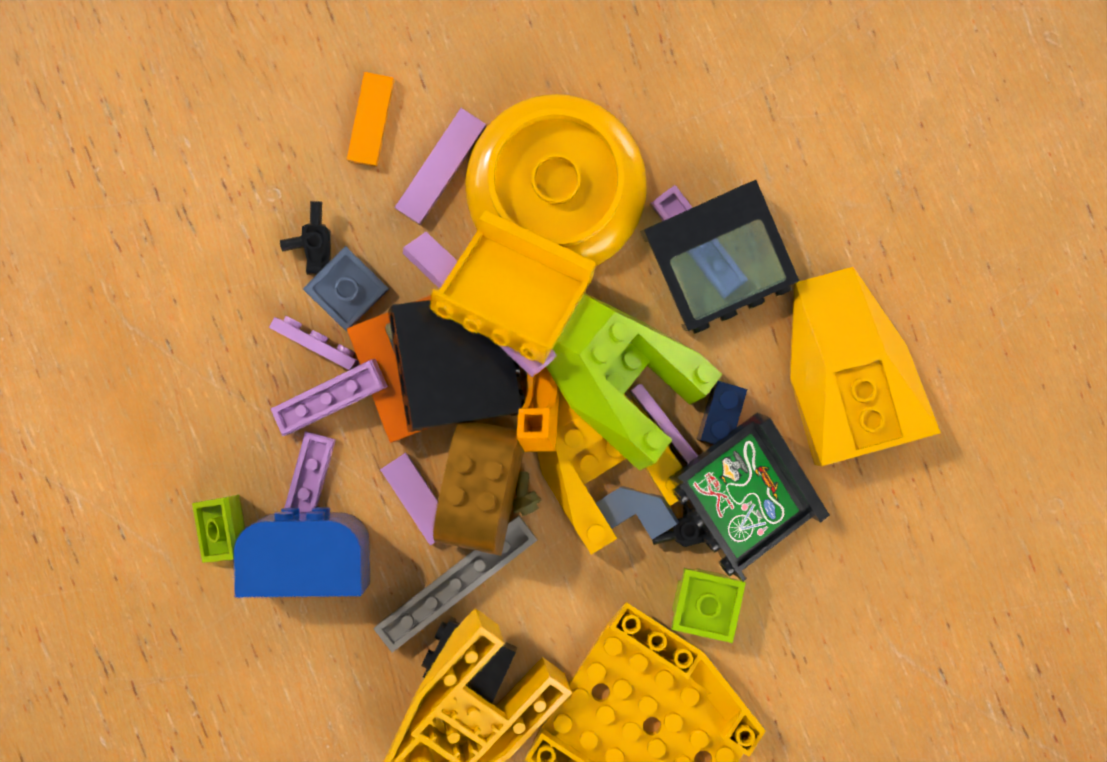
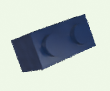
(721, 412)

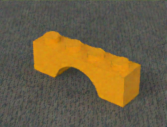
(539, 414)

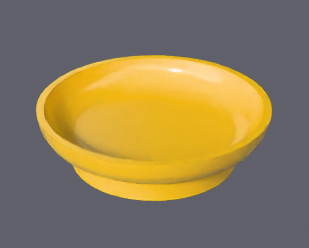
(560, 173)

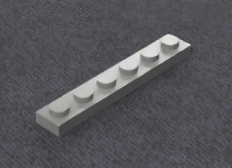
(451, 587)

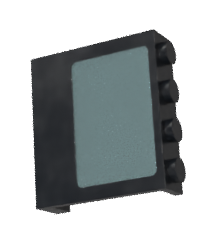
(721, 256)

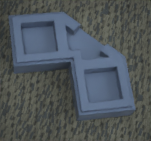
(650, 508)

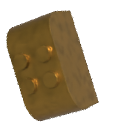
(478, 487)

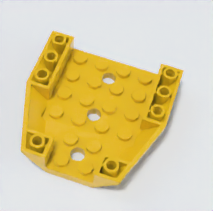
(647, 676)

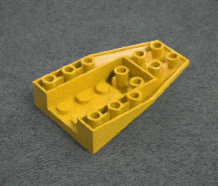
(852, 372)

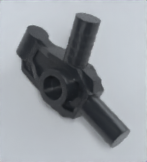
(314, 240)
(683, 533)

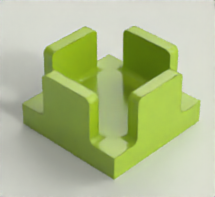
(707, 604)

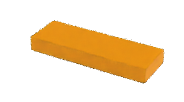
(370, 119)

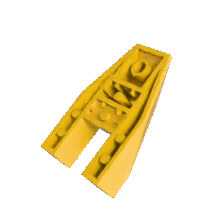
(581, 457)
(459, 725)

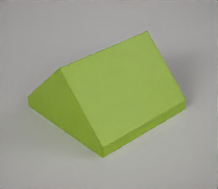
(218, 527)

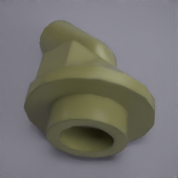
(525, 502)

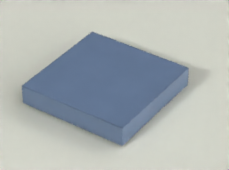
(346, 288)

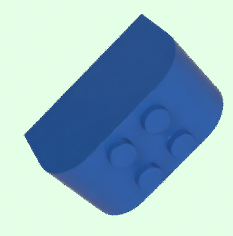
(302, 555)

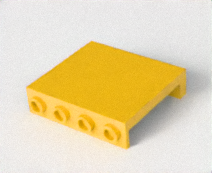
(514, 287)

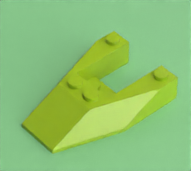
(600, 360)

